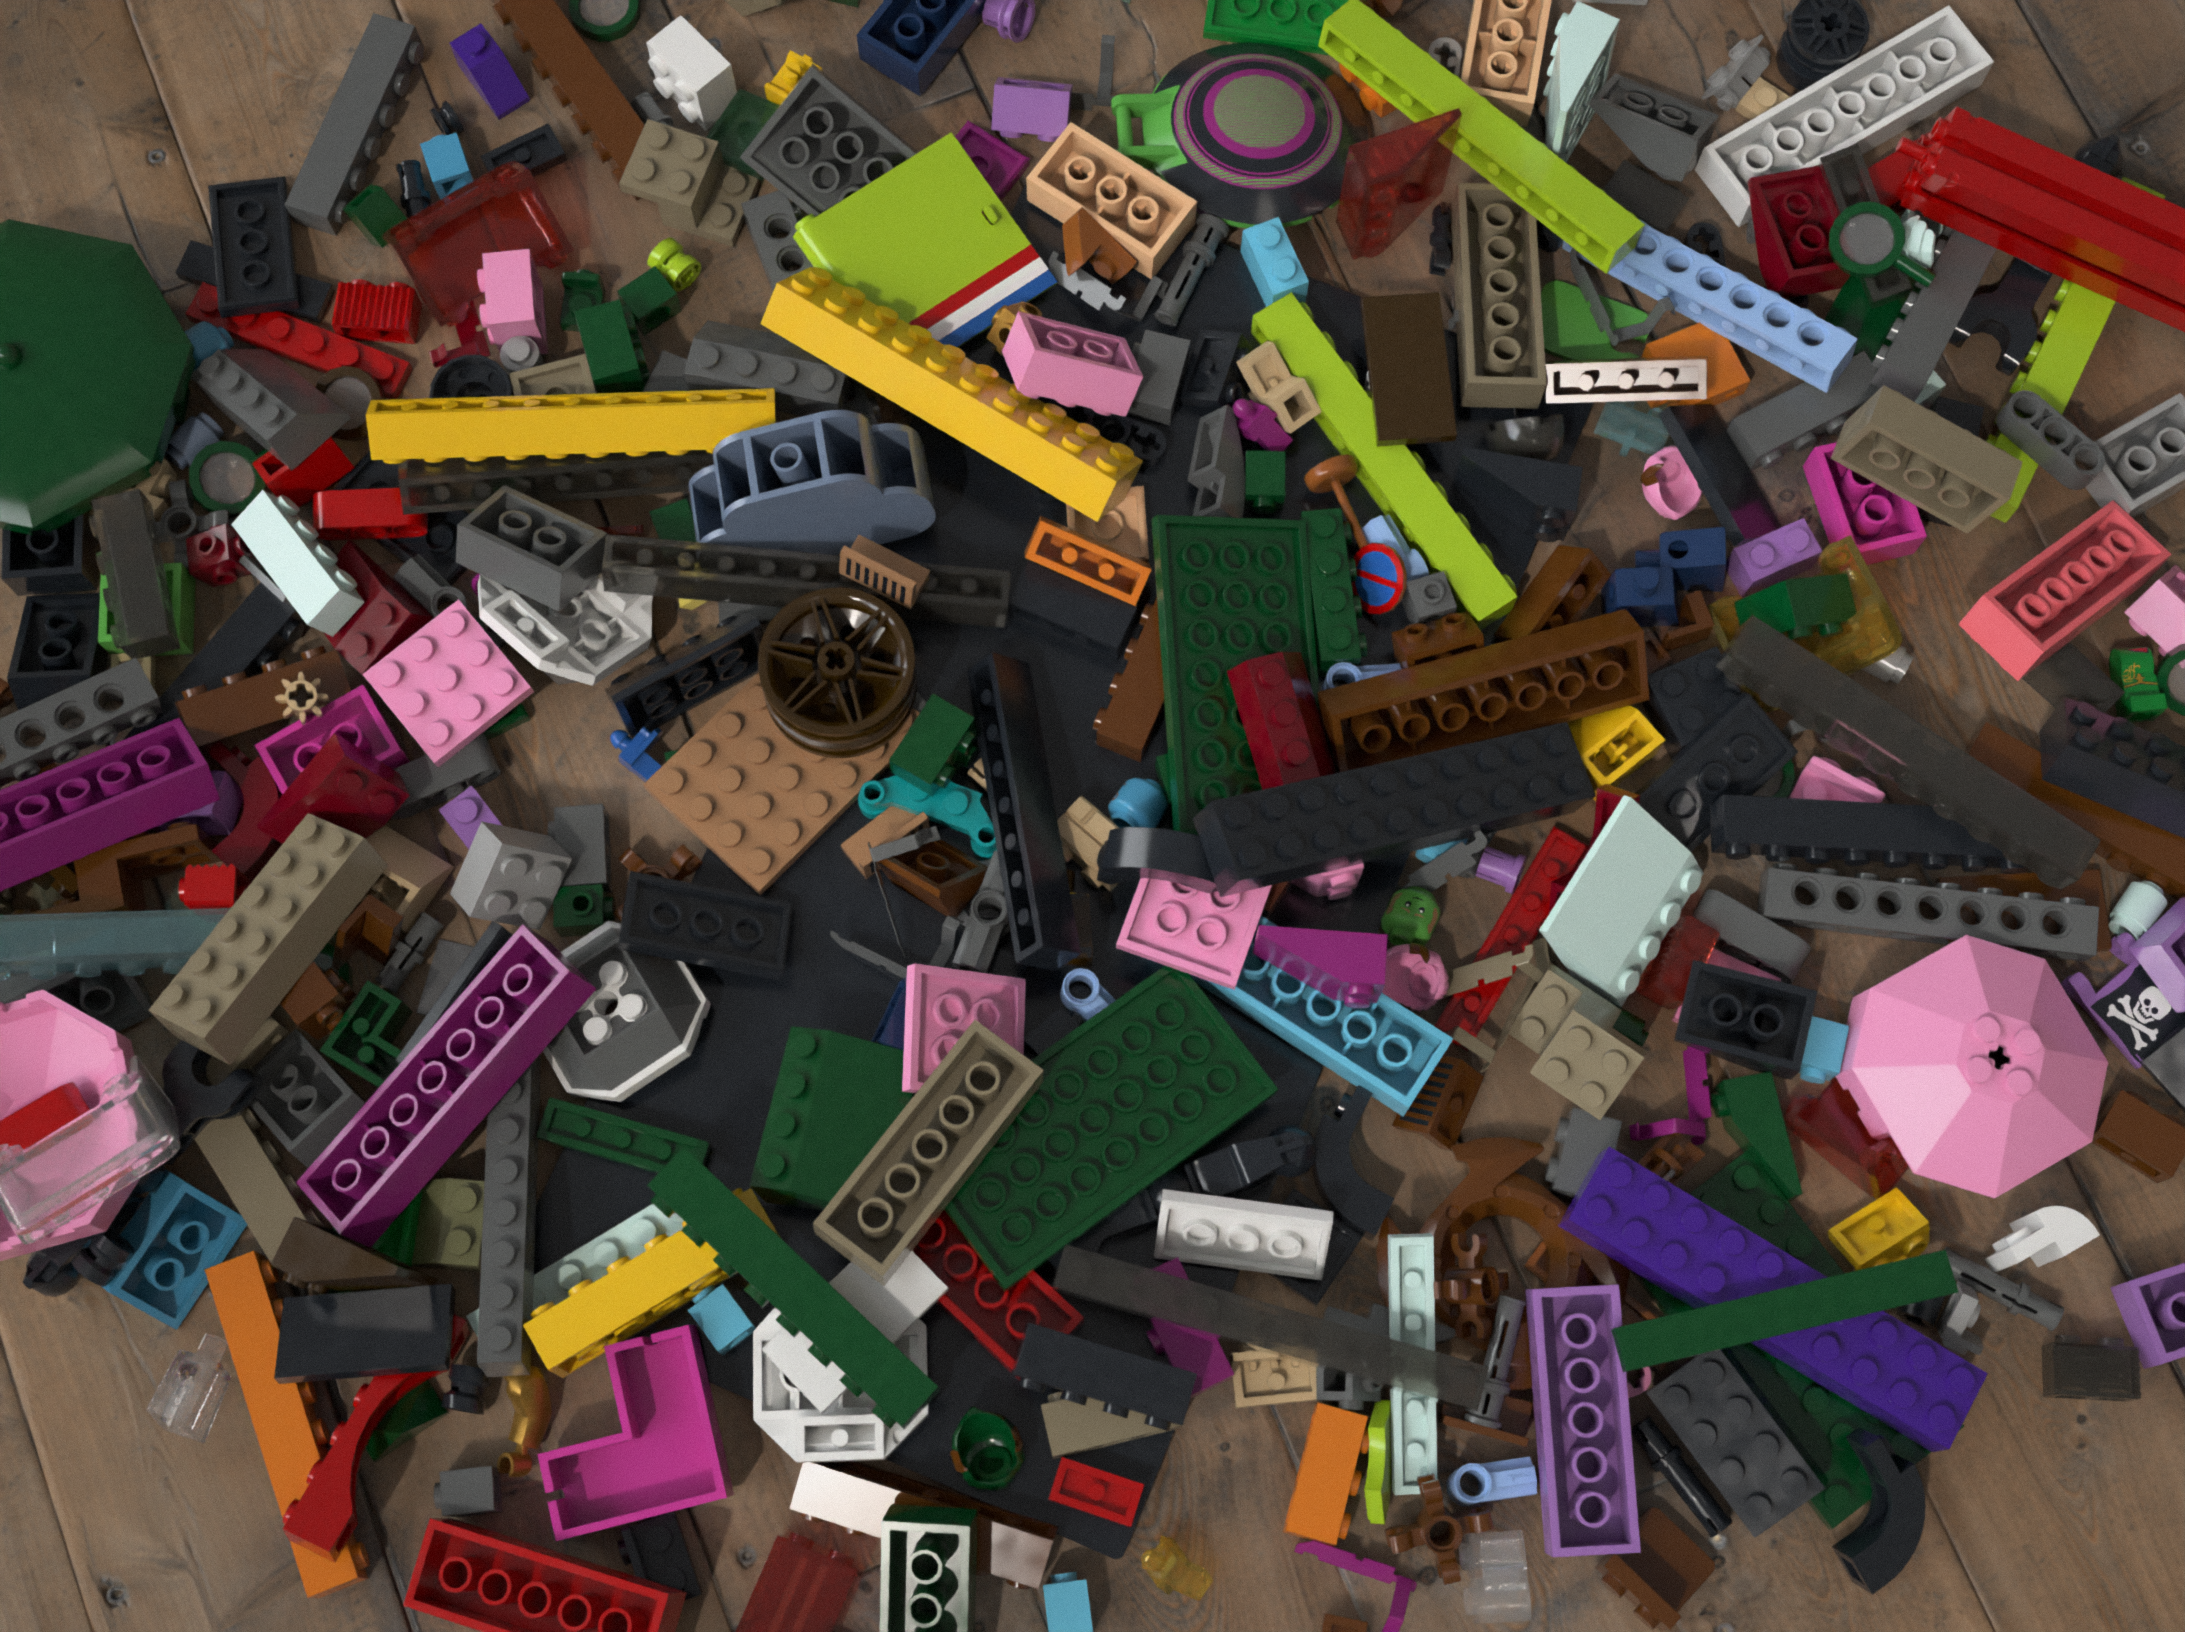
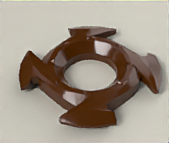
(1497, 1191)

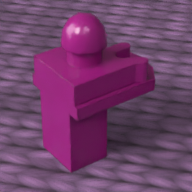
(1258, 424)

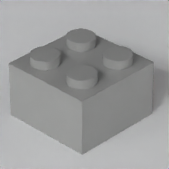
(510, 876)

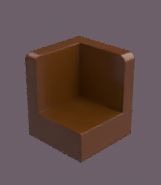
(1693, 627)

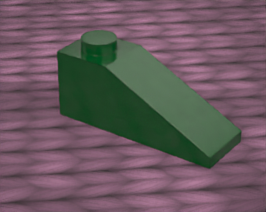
(1756, 1124)

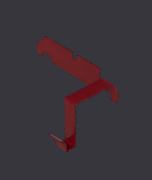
(471, 341)

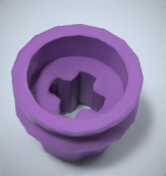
(1010, 17)

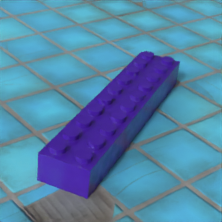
(1715, 1260)

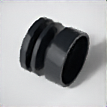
(1821, 40)
(470, 378)

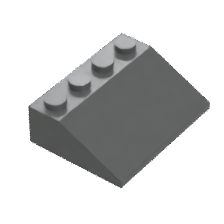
(823, 145)

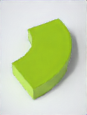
(1379, 1470)

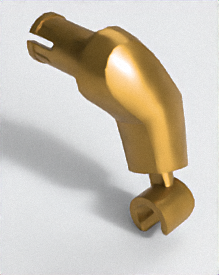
(531, 1417)

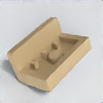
(1270, 1379)

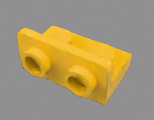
(1882, 1232)

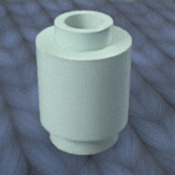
(2137, 909)

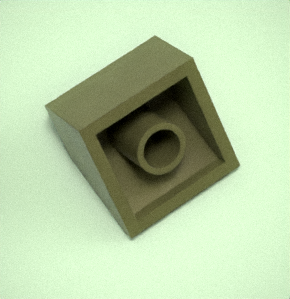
(450, 1225)

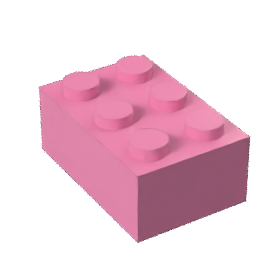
(1071, 365)

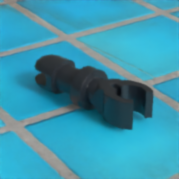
(1440, 240)

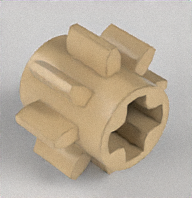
(292, 691)

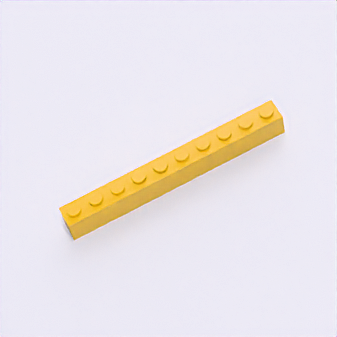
(563, 424)

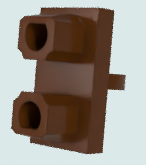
(1672, 1157)

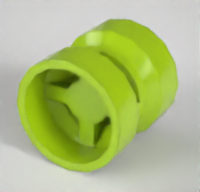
(676, 266)

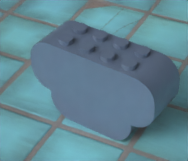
(814, 485)

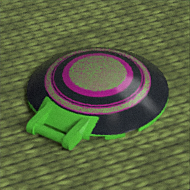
(1247, 132)

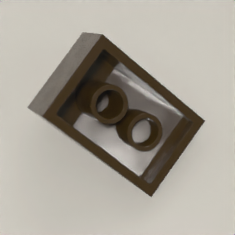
(327, 1260)

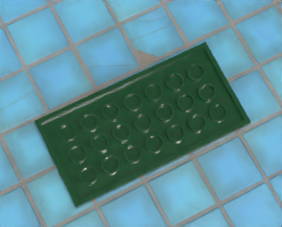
(1223, 599)
(1111, 1118)
(1809, 1409)

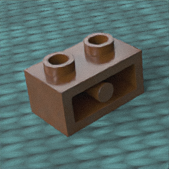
(1436, 639)
(318, 1000)

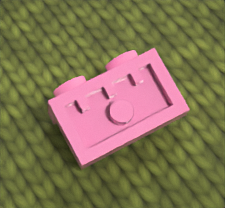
(1826, 781)

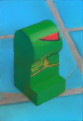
(2134, 673)

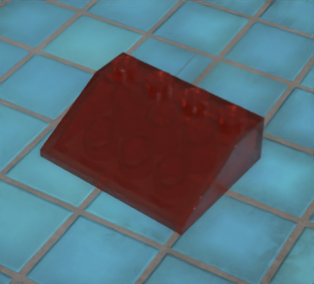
(1393, 182)

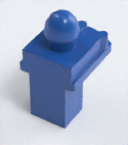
(635, 751)

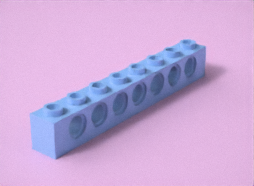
(1688, 278)

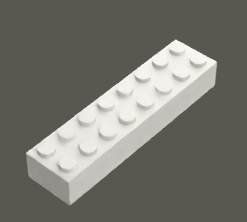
(1851, 106)

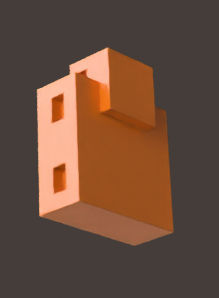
(1725, 372)

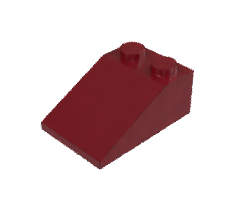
(1792, 232)
(384, 618)
(339, 787)

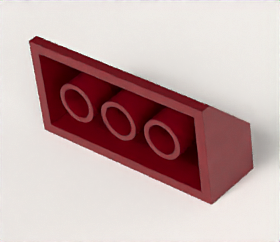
(1281, 719)

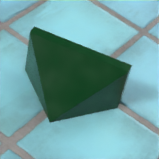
(405, 1420)

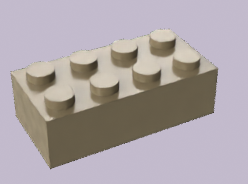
(1926, 459)

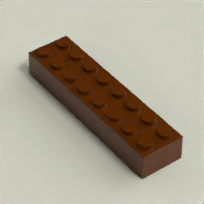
(1488, 692)

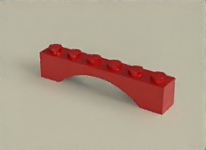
(327, 1509)

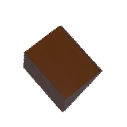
(936, 875)

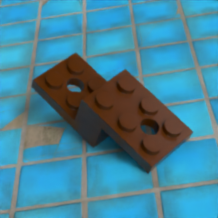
(114, 875)

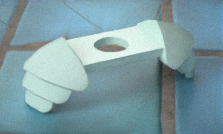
(1920, 237)

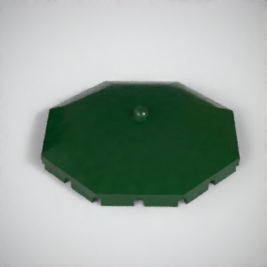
(83, 373)

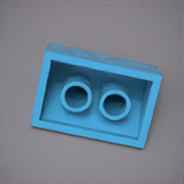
(174, 1240)

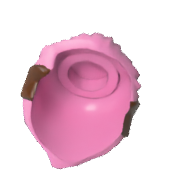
(1670, 484)
(1415, 976)

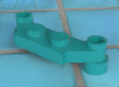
(952, 807)

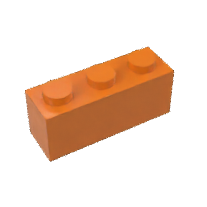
(1087, 560)
(1327, 1475)

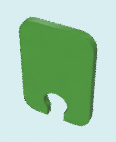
(1571, 328)

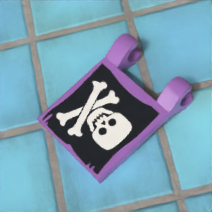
(2127, 1006)

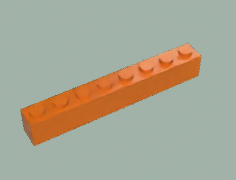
(280, 1413)

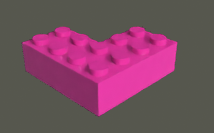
(667, 1445)

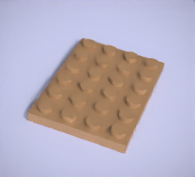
(757, 792)

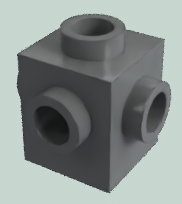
(1344, 1389)

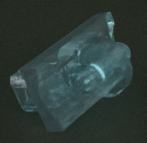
(1632, 427)

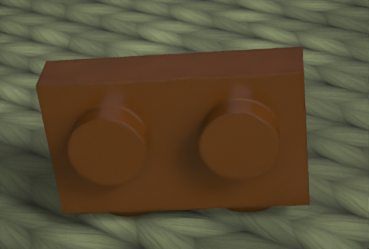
(1659, 1576)

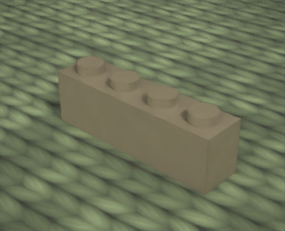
(254, 1178)

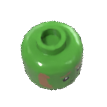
(1410, 916)

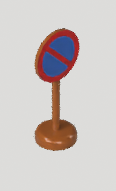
(1378, 566)

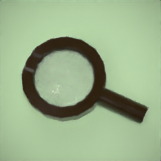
(352, 391)

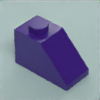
(489, 71)

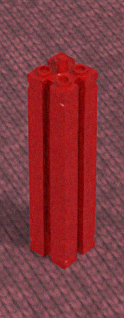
(2050, 212)

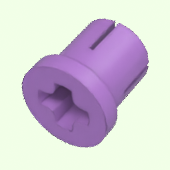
(1501, 868)

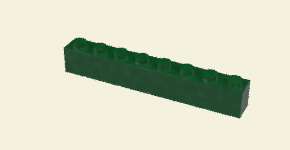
(793, 1288)

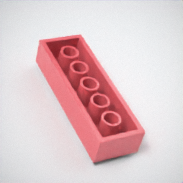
(2064, 590)

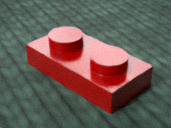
(1096, 1492)

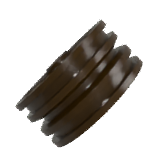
(854, 726)

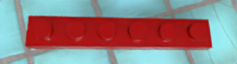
(302, 342)

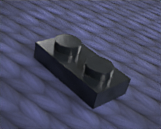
(535, 150)

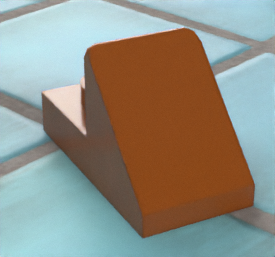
(1089, 241)

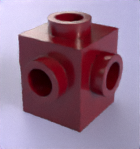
(216, 556)

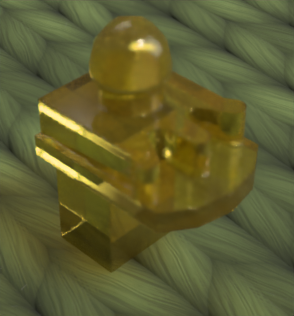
(1173, 1570)

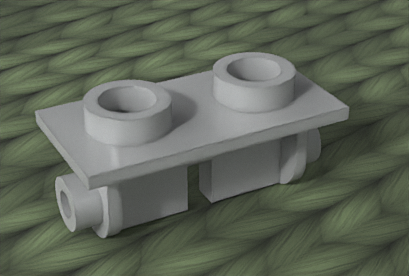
(1727, 81)

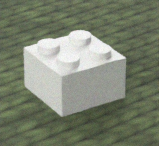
(691, 72)

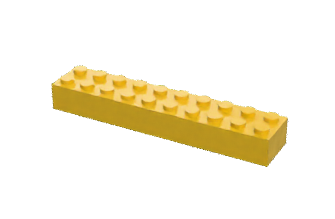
(952, 392)

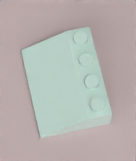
(1576, 74)
(1621, 902)

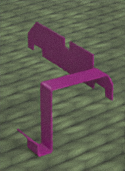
(1698, 1104)
(1370, 1569)

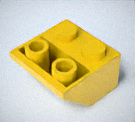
(1614, 744)

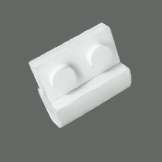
(2043, 1237)

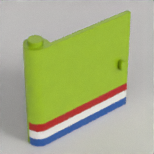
(926, 247)

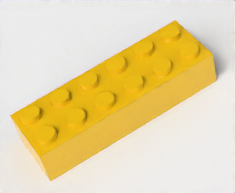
(627, 1297)

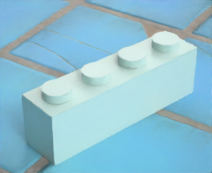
(298, 562)

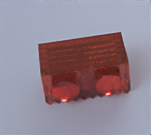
(1670, 969)

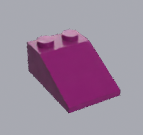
(1333, 962)

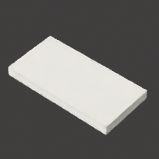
(1243, 1234)
(887, 1307)

